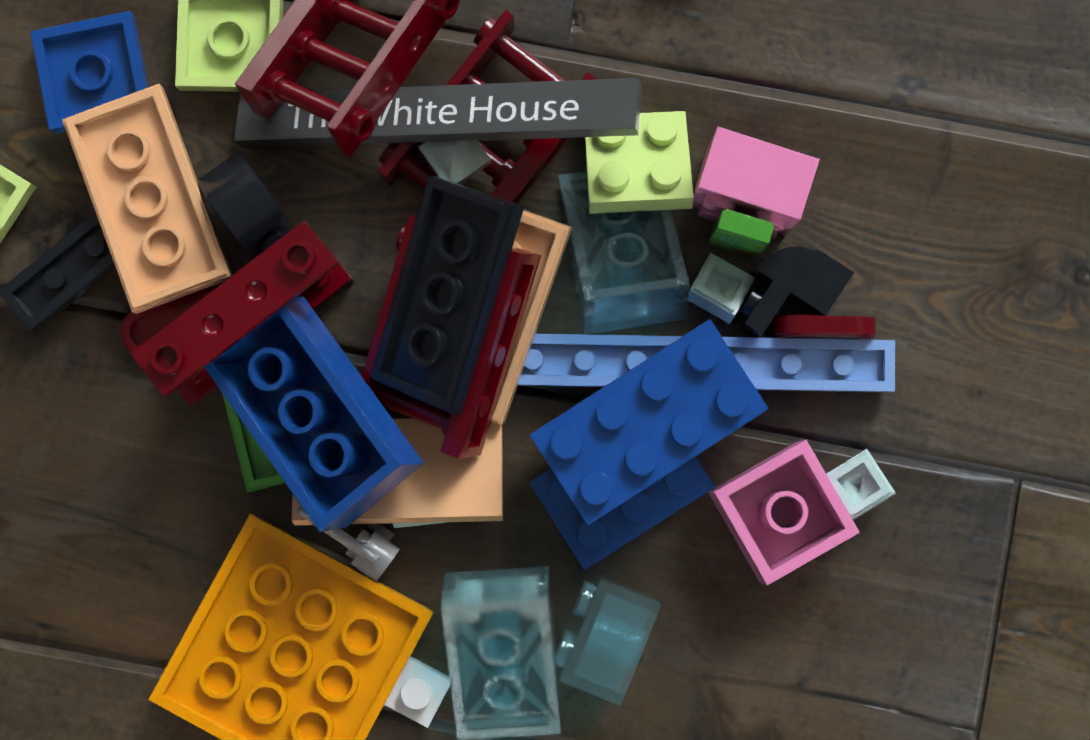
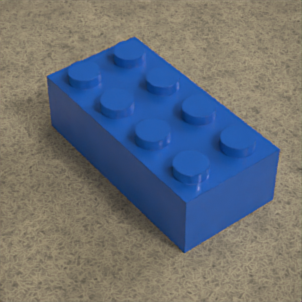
(314, 416)
(648, 422)

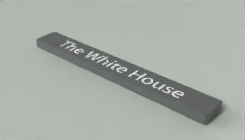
(466, 114)

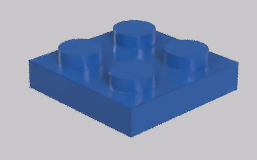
(88, 64)

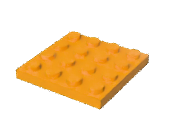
(289, 645)

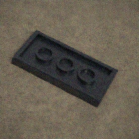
(446, 294)

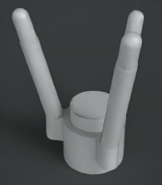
(367, 552)

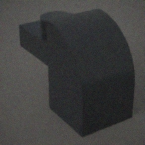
(245, 204)
(793, 274)

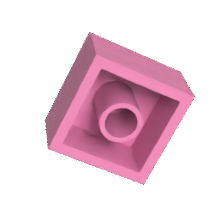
(754, 180)
(783, 512)

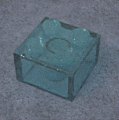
(607, 638)

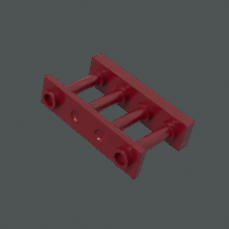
(301, 39)
(509, 178)
(287, 269)
(465, 431)

